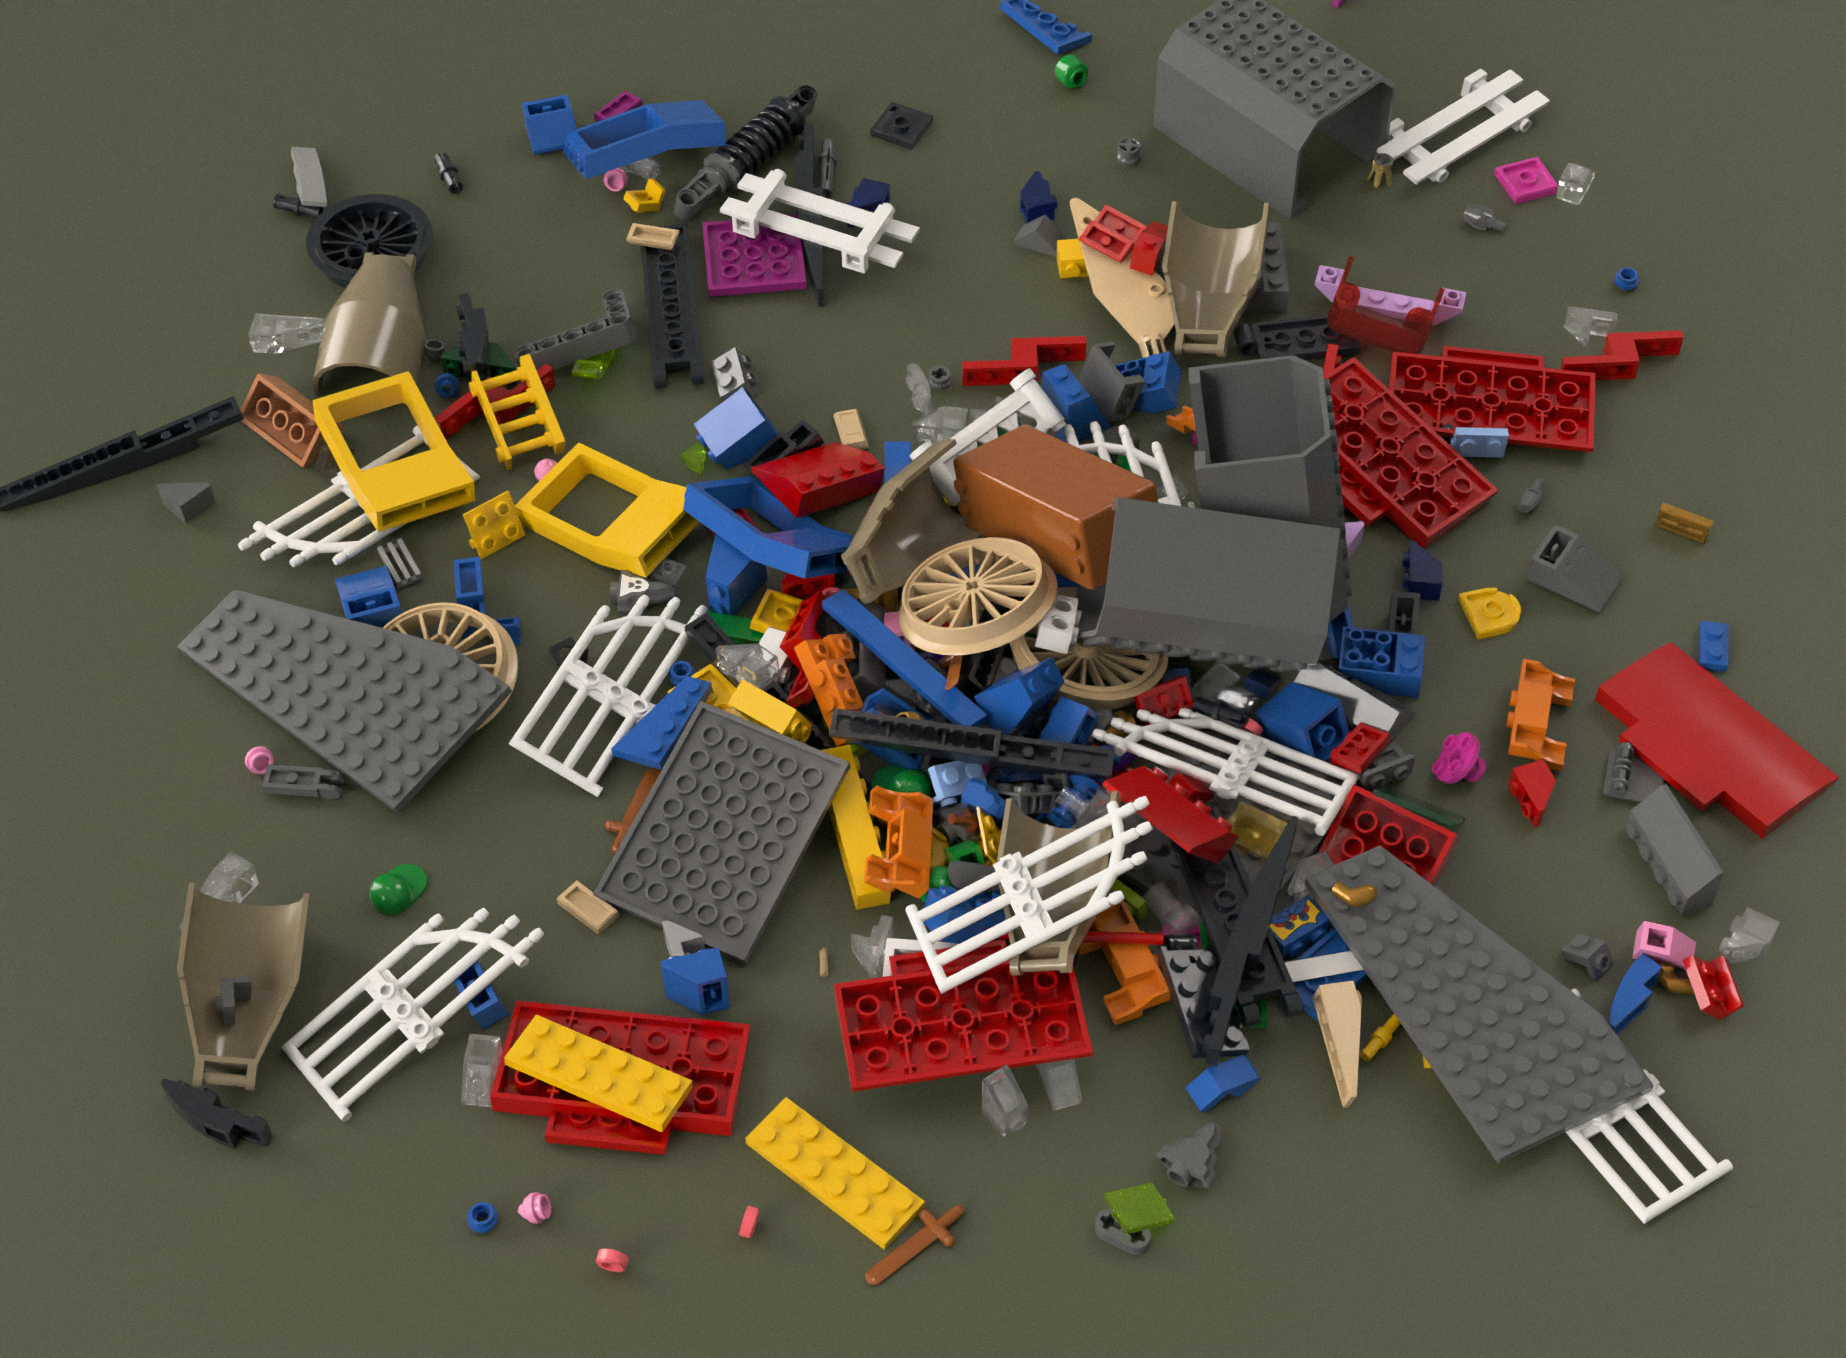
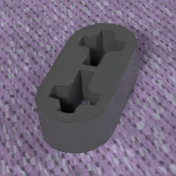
(1117, 1236)

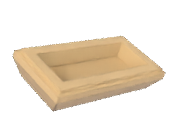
(652, 236)
(851, 429)

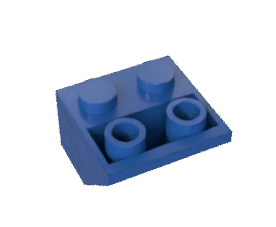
(548, 123)
(696, 981)

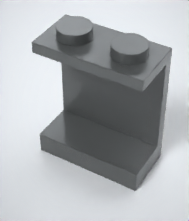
(1106, 385)

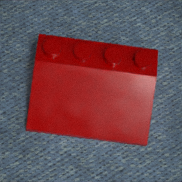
(821, 477)
(1175, 813)
(1374, 822)

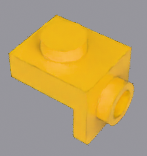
(647, 199)

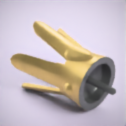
(1381, 163)

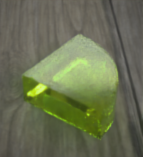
(694, 457)

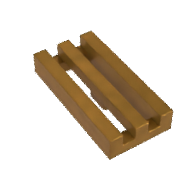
(1683, 523)

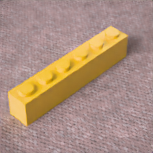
(855, 832)

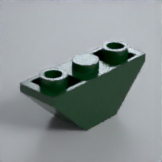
(497, 363)

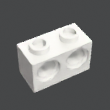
(1057, 628)

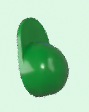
(902, 780)
(397, 889)

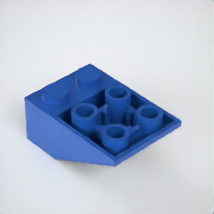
(1161, 381)
(369, 597)
(1383, 659)
(960, 909)

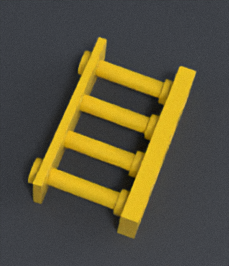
(534, 394)

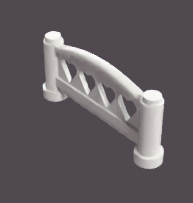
(1027, 400)

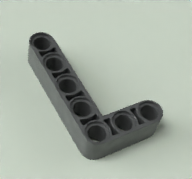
(585, 340)

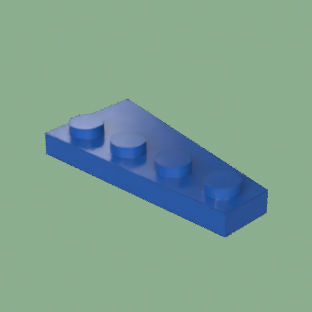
(1045, 26)
(658, 732)

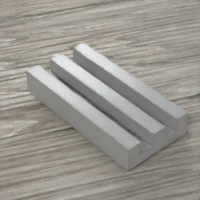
(392, 549)

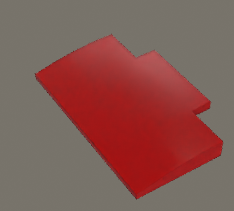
(1498, 392)
(1397, 462)
(1711, 741)
(909, 1032)
(697, 1049)

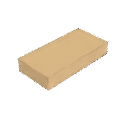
(587, 908)

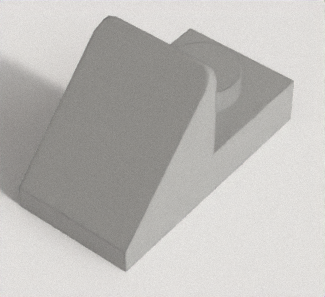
(681, 940)

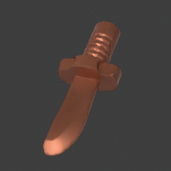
(966, 820)

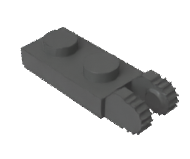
(302, 781)

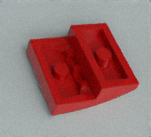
(1112, 234)

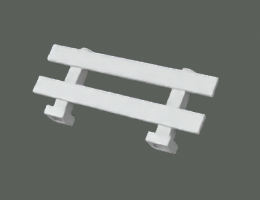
(1475, 94)
(855, 250)

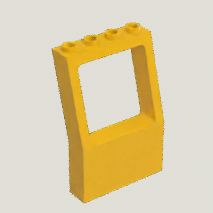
(405, 487)
(636, 538)

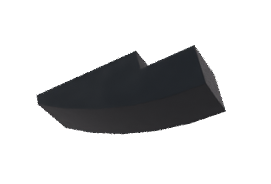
(796, 440)

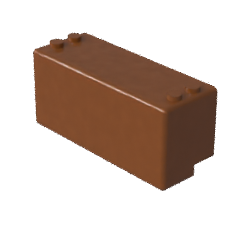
(1047, 498)

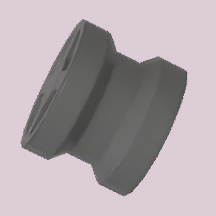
(1128, 151)

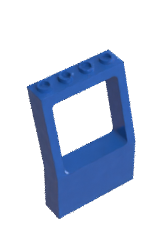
(668, 126)
(799, 549)

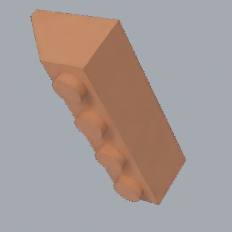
(283, 419)

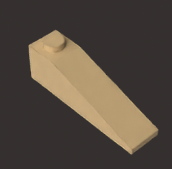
(1340, 1021)

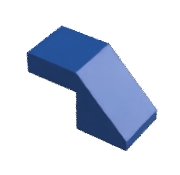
(1230, 1077)

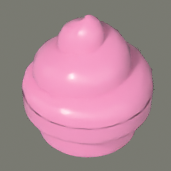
(615, 179)
(543, 468)
(258, 759)
(535, 1208)

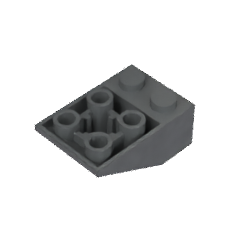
(1573, 569)

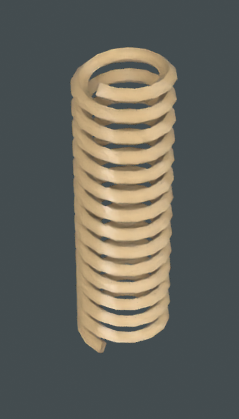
(823, 955)

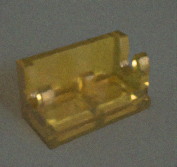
(1256, 829)

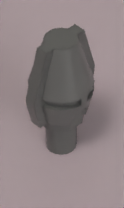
(1482, 218)
(1531, 497)

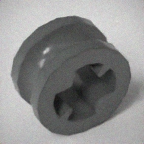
(939, 371)

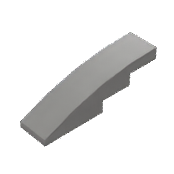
(309, 176)

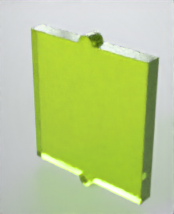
(1138, 1208)

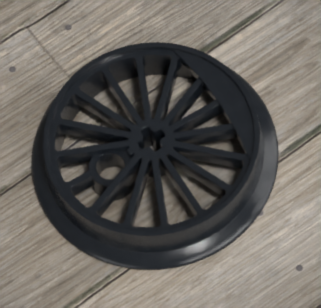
(350, 250)

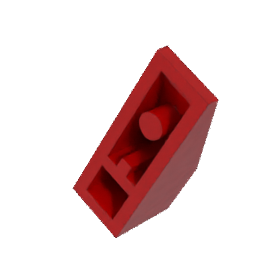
(1149, 248)

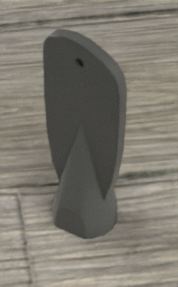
(965, 873)

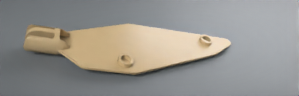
(1132, 297)

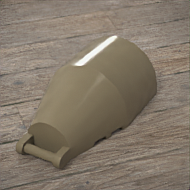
(1211, 279)
(375, 321)
(904, 528)
(1027, 836)
(229, 942)

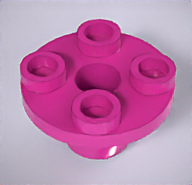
(1459, 759)

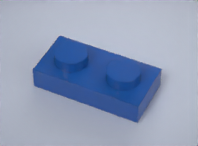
(1713, 646)

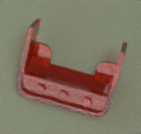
(1375, 328)

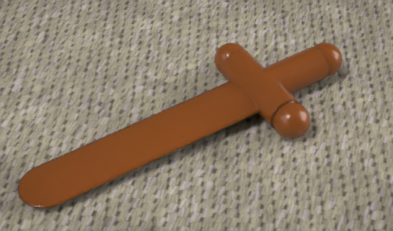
(954, 663)
(641, 794)
(934, 1229)

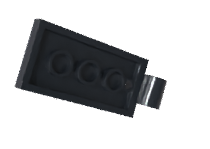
(1300, 337)
(1190, 980)

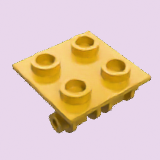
(493, 525)
(988, 838)

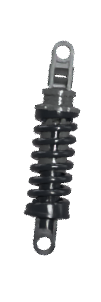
(746, 150)

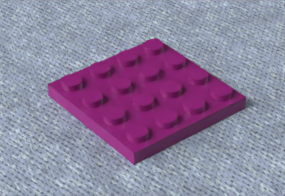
(751, 265)

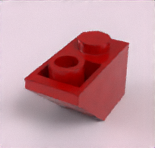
(1533, 788)

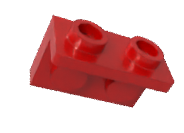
(1165, 699)
(1359, 748)
(1714, 986)

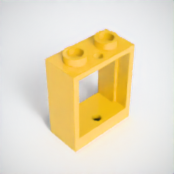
(769, 712)

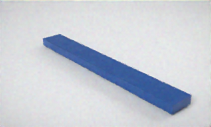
(903, 660)

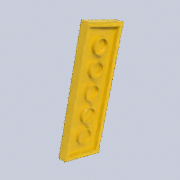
(599, 1073)
(835, 1173)

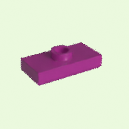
(622, 103)

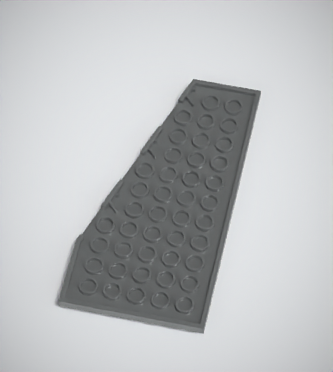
(352, 692)
(1489, 1021)

